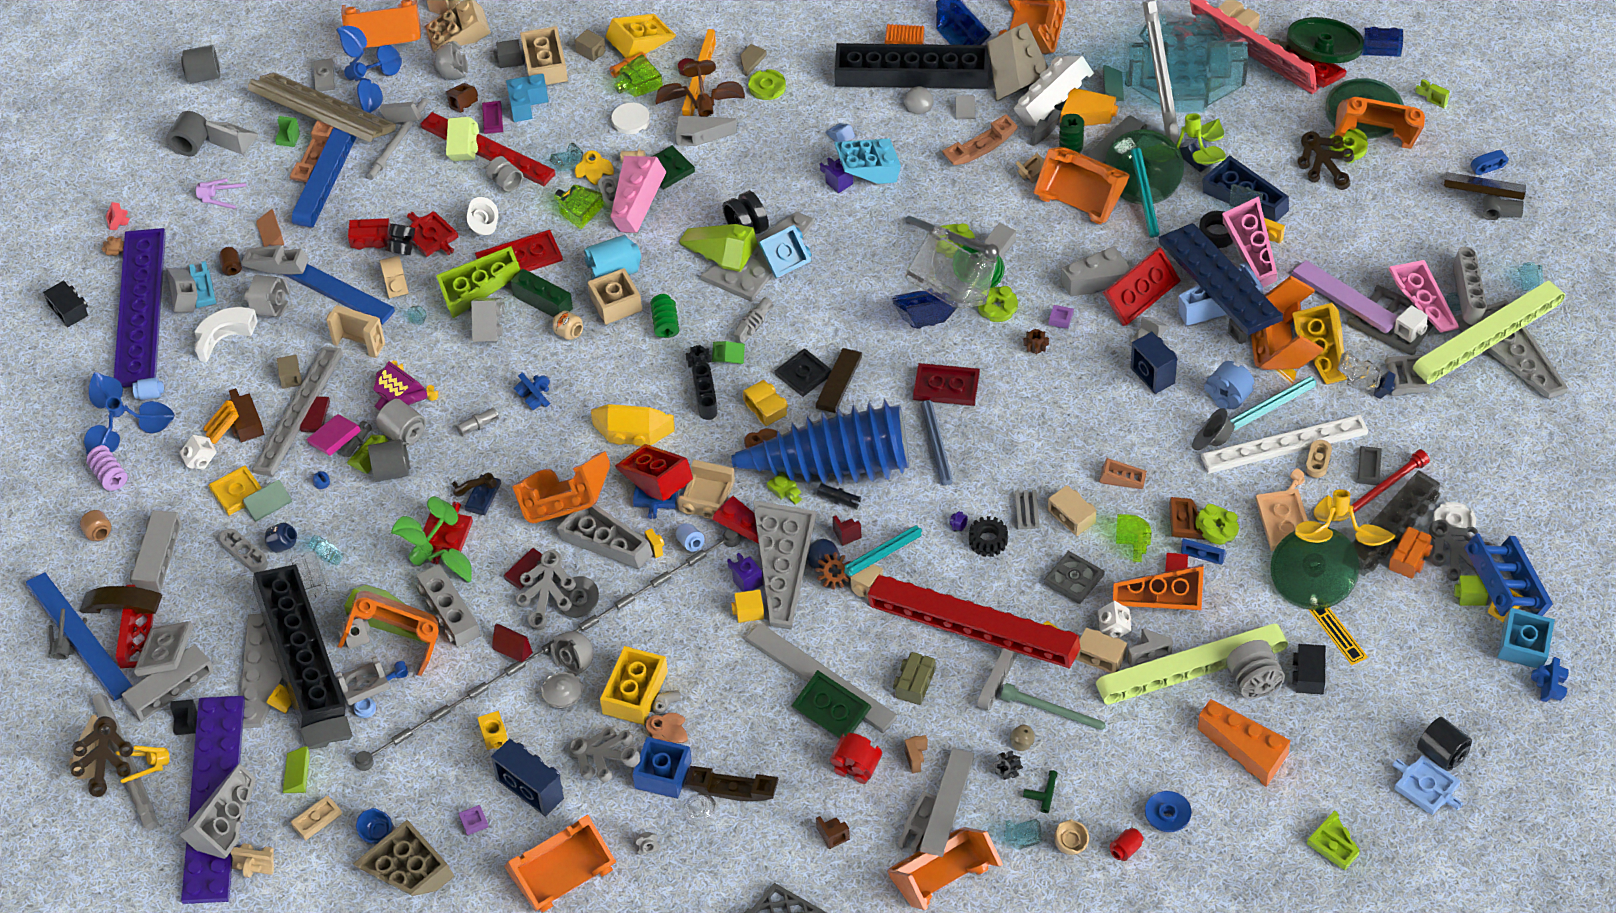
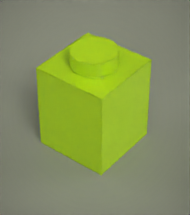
(1471, 591)

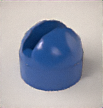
(318, 482)

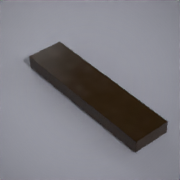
(838, 380)

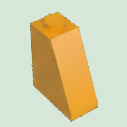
(1091, 106)

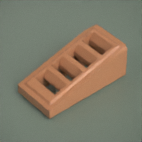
(1113, 478)

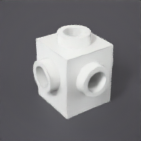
(198, 452)
(1114, 620)

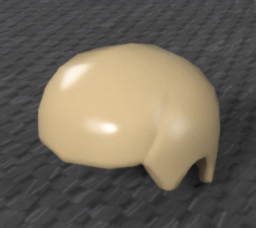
(1071, 837)

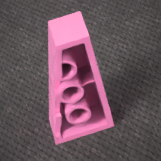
(635, 191)
(1251, 239)

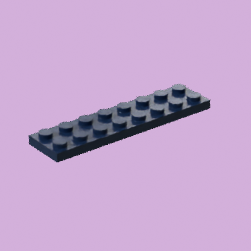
(1220, 279)

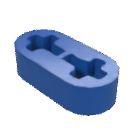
(1489, 162)

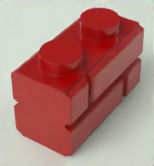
(368, 233)

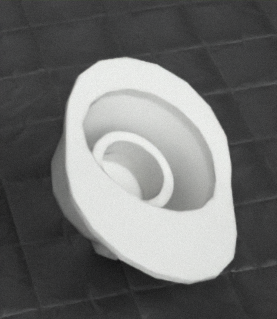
(482, 216)

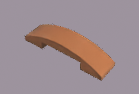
(319, 135)
(982, 144)

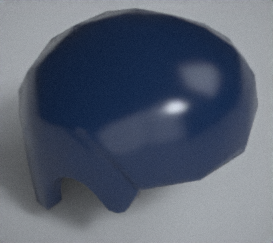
(817, 551)

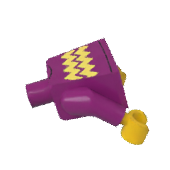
(396, 384)

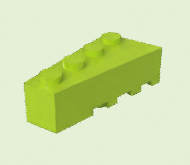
(477, 279)

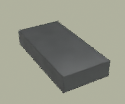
(1369, 465)

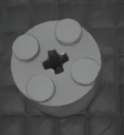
(267, 295)

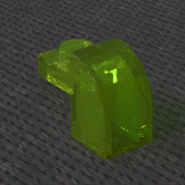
(1135, 531)

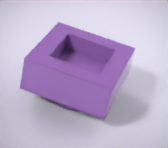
(1061, 316)
(473, 820)

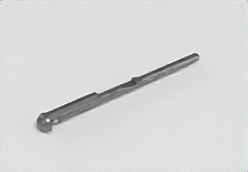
(991, 251)

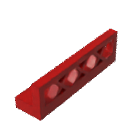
(127, 634)

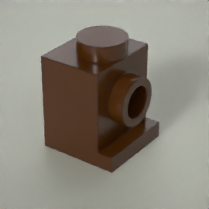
(461, 97)

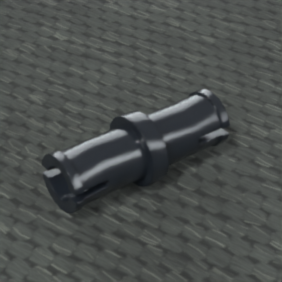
(839, 496)

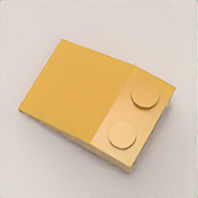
(638, 34)

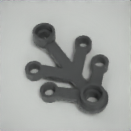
(1456, 547)

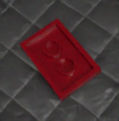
(946, 384)

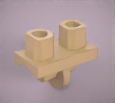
(252, 860)

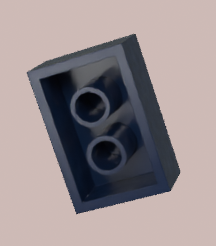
(527, 776)

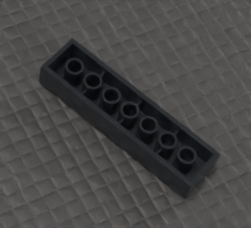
(911, 65)
(298, 645)

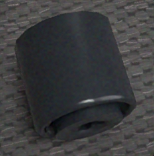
(1444, 744)

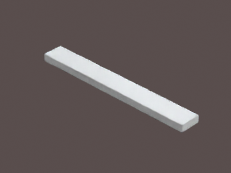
(1283, 444)

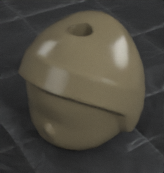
(1022, 737)

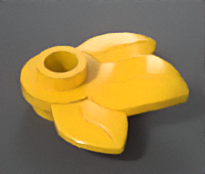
(593, 169)

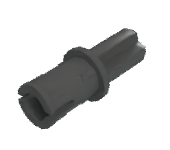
(348, 448)

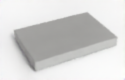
(163, 648)

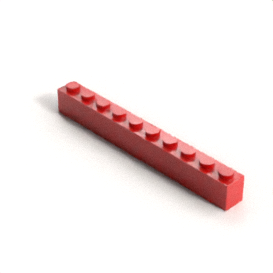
(974, 621)

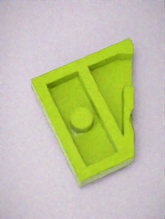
(1334, 842)

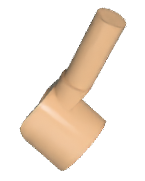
(1298, 477)

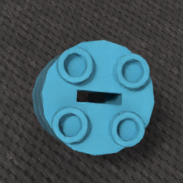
(613, 256)

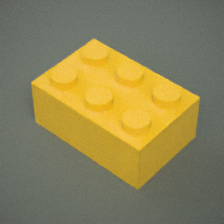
(634, 685)

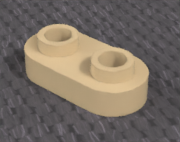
(1318, 460)

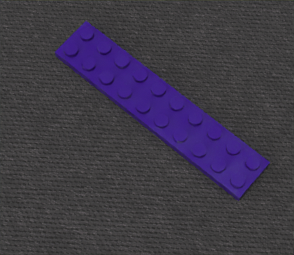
(139, 306)
(215, 756)

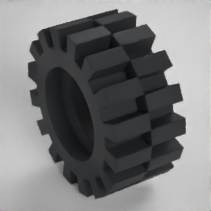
(988, 546)

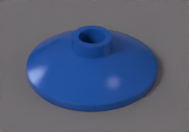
(1170, 803)

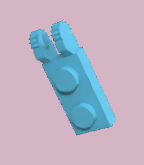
(203, 285)

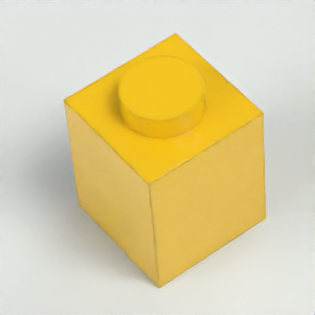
(748, 606)

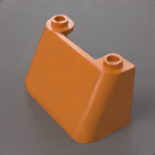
(1043, 19)
(1404, 120)
(1080, 183)
(546, 498)
(561, 864)

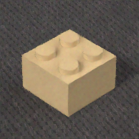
(614, 296)

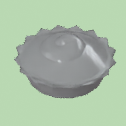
(562, 690)

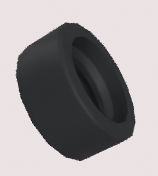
(1214, 218)

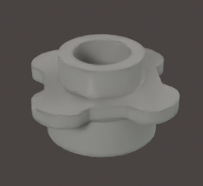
(647, 843)

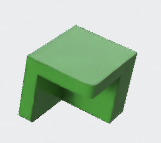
(288, 131)
(728, 352)

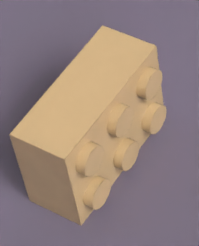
(544, 54)

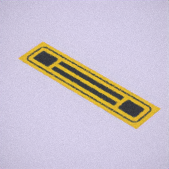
(1339, 635)

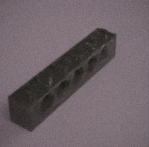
(1397, 516)

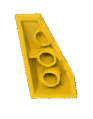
(1323, 328)

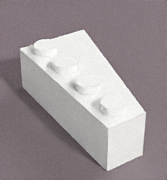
(1052, 88)

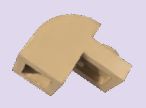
(394, 276)

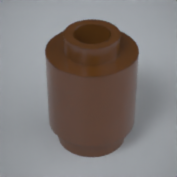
(230, 261)

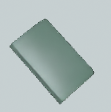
(1113, 82)
(267, 500)

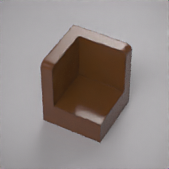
(833, 831)

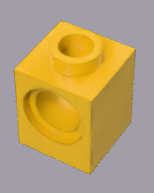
(492, 723)

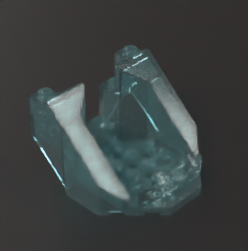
(1203, 44)

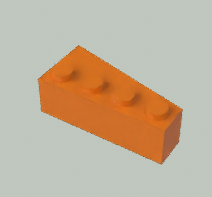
(1166, 589)
(1245, 740)

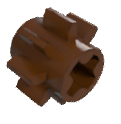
(1036, 341)

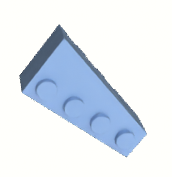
(1198, 306)

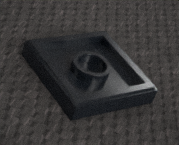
(803, 372)

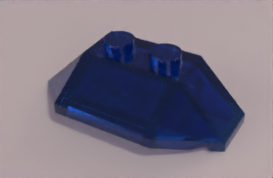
(960, 24)
(922, 308)

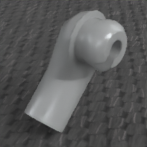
(664, 699)

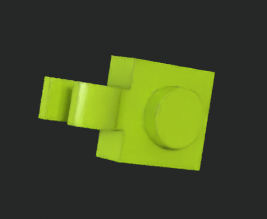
(1434, 93)
(784, 487)

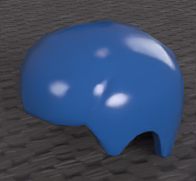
(373, 825)

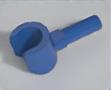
(400, 671)

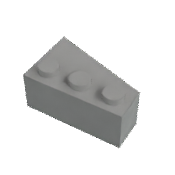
(1093, 272)

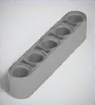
(1469, 285)

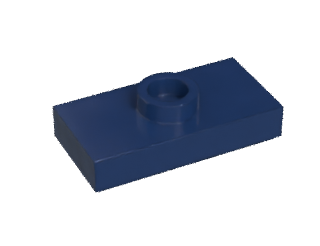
(481, 498)

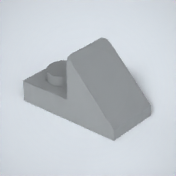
(1147, 325)
(1153, 647)

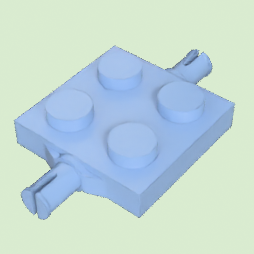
(1427, 784)

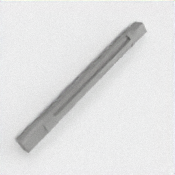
(1161, 70)
(135, 787)

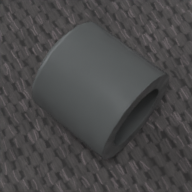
(200, 64)
(187, 133)
(389, 460)

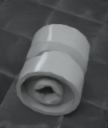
(504, 174)

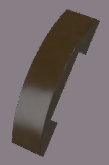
(121, 597)
(731, 787)

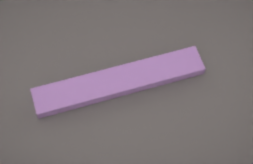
(1345, 296)

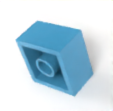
(1525, 638)

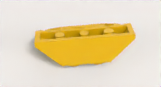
(632, 424)

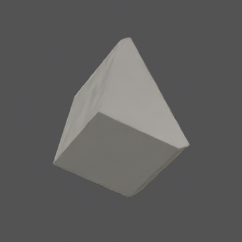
(230, 136)

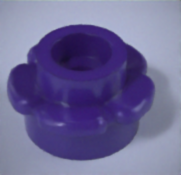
(958, 521)

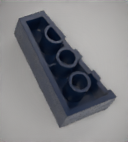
(1231, 171)

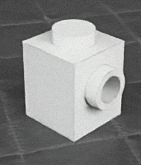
(1411, 324)

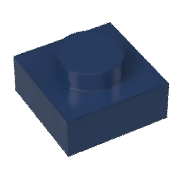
(1386, 385)

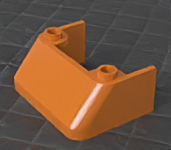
(386, 25)
(1274, 345)
(395, 613)
(925, 873)

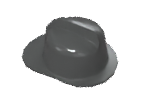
(1215, 431)

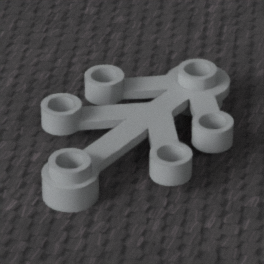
(545, 587)
(581, 747)

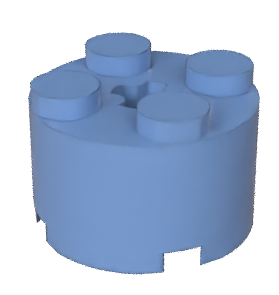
(1229, 385)

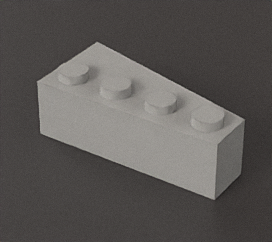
(606, 536)

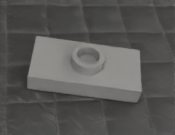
(324, 75)

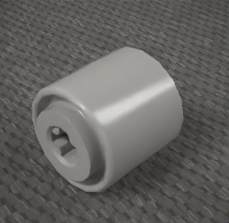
(401, 422)

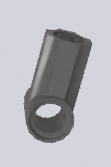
(1495, 207)

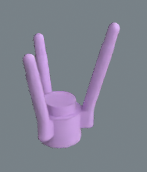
(206, 190)

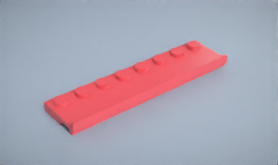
(1261, 48)

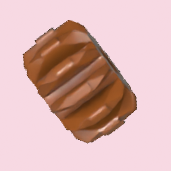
(828, 576)

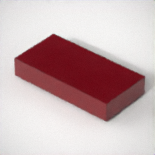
(316, 415)
(523, 566)

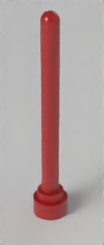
(1417, 460)

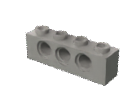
(456, 618)

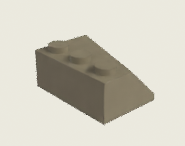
(1015, 61)
(406, 862)

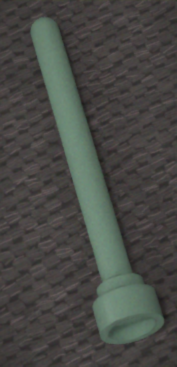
(1011, 693)

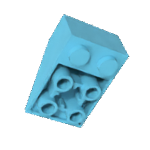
(870, 159)

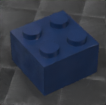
(1153, 362)

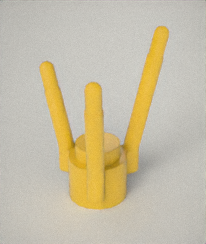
(155, 756)

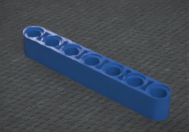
(322, 178)

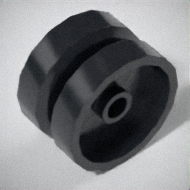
(746, 211)

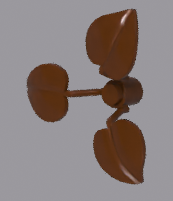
(703, 102)

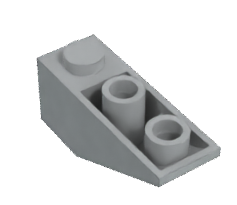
(701, 130)
(182, 290)

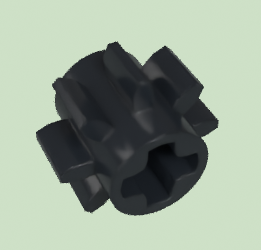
(698, 354)
(1008, 765)

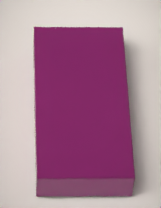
(492, 117)

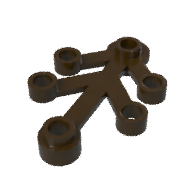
(1325, 157)
(100, 754)

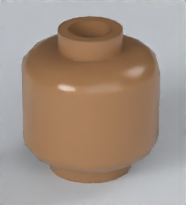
(95, 525)

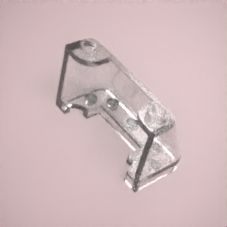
(951, 271)

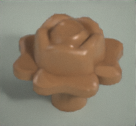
(113, 246)

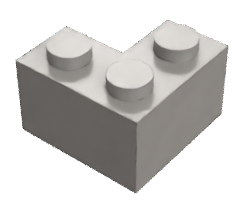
(486, 318)

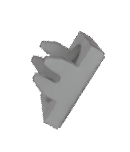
(376, 684)

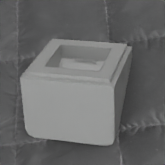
(965, 107)

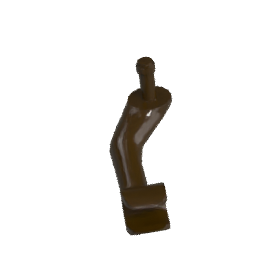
(487, 479)

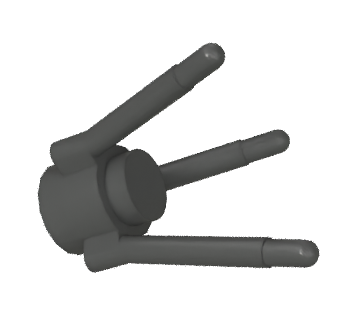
(60, 648)

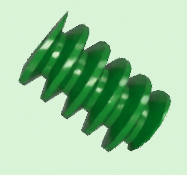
(664, 316)

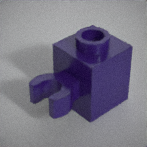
(835, 175)
(745, 573)

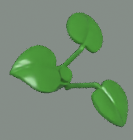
(412, 532)

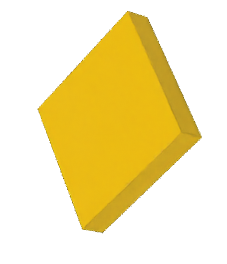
(233, 488)

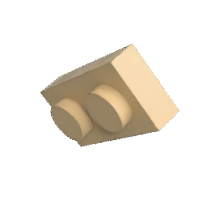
(316, 817)

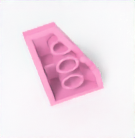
(1421, 288)

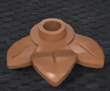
(670, 728)

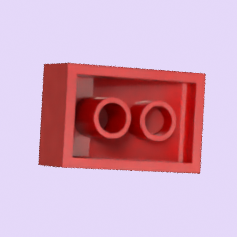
(656, 471)

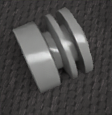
(1255, 669)

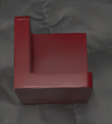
(846, 531)

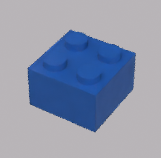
(662, 767)

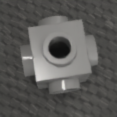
(360, 636)

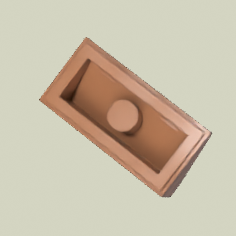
(269, 229)

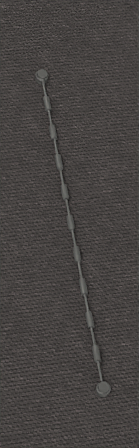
(364, 759)

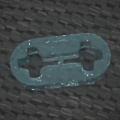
(325, 550)

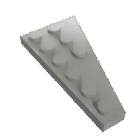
(756, 271)
(1523, 357)
(784, 549)
(260, 672)

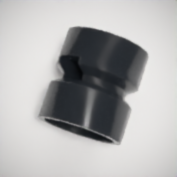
(400, 239)

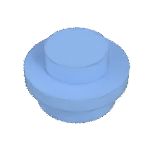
(365, 708)

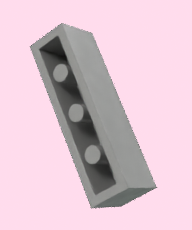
(156, 550)
(163, 687)

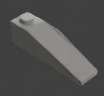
(218, 821)

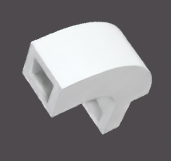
(221, 324)

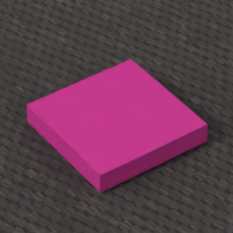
(333, 434)

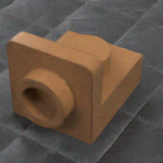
(913, 751)

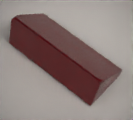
(511, 643)

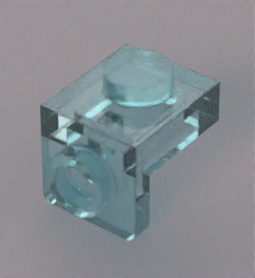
(567, 160)
(1530, 276)
(1023, 834)

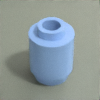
(148, 388)
(689, 537)

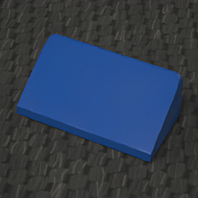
(1203, 551)

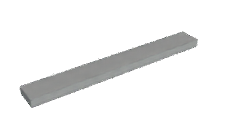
(297, 410)
(806, 666)

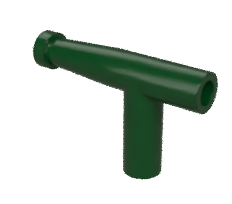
(1046, 796)

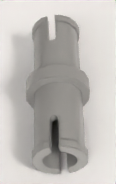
(477, 421)

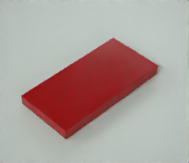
(531, 251)
(1141, 286)

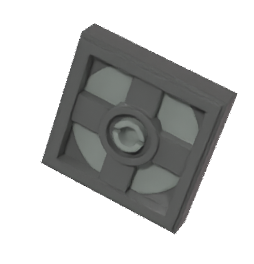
(1074, 577)

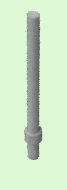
(380, 162)

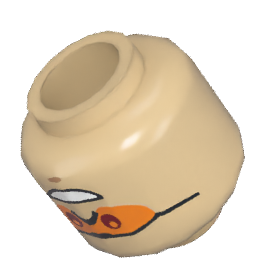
(567, 325)

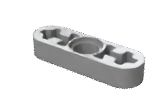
(242, 542)

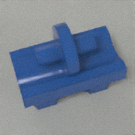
(536, 398)
(1548, 678)

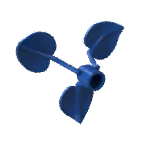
(389, 59)
(107, 392)

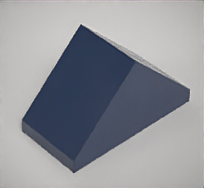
(1187, 149)

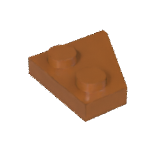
(1183, 518)

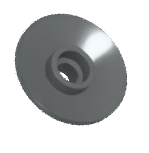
(584, 588)

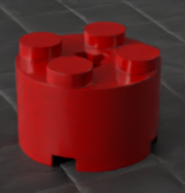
(855, 757)

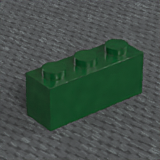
(540, 293)

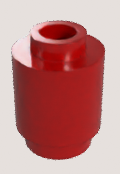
(1126, 844)

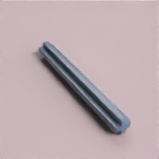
(936, 443)

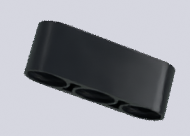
(704, 390)

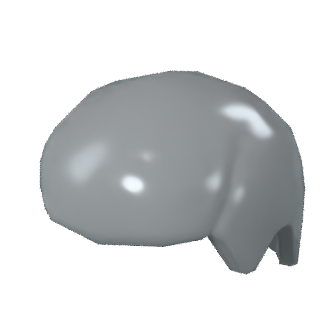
(918, 100)

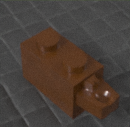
(248, 423)

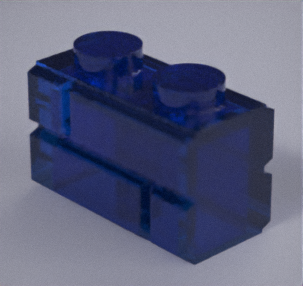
(1382, 41)

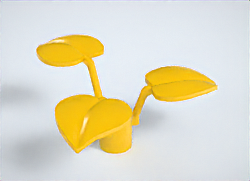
(1339, 509)

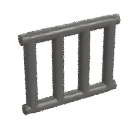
(1391, 340)

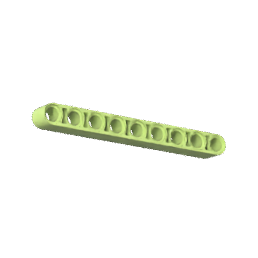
(1488, 332)
(1182, 665)

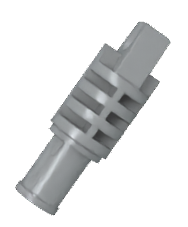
(752, 321)

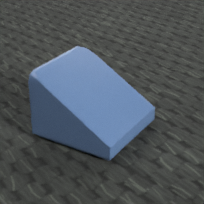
(841, 132)

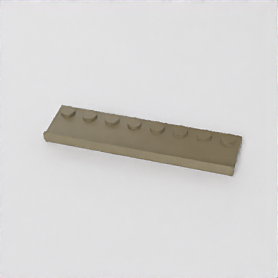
(321, 106)

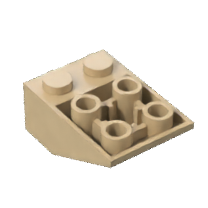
(462, 23)

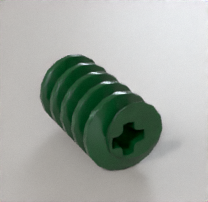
(1072, 132)

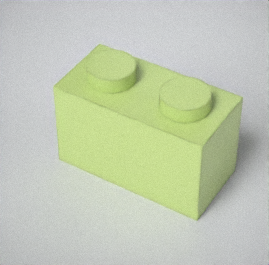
(461, 139)

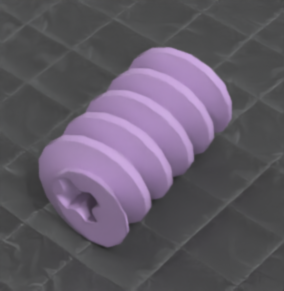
(106, 468)

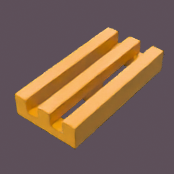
(221, 421)

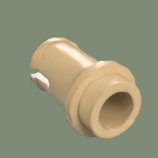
(632, 153)

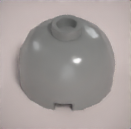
(448, 58)
(571, 648)

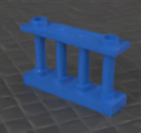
(1520, 569)

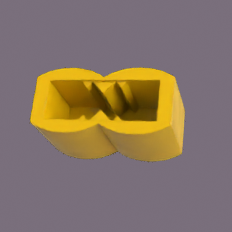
(765, 403)

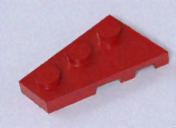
(738, 518)

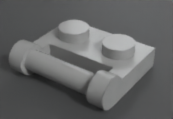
(1414, 382)

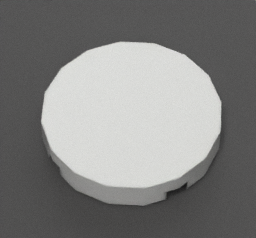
(630, 118)
(1456, 516)

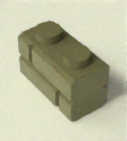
(915, 678)

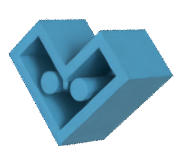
(524, 93)

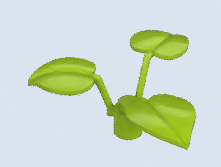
(1210, 132)

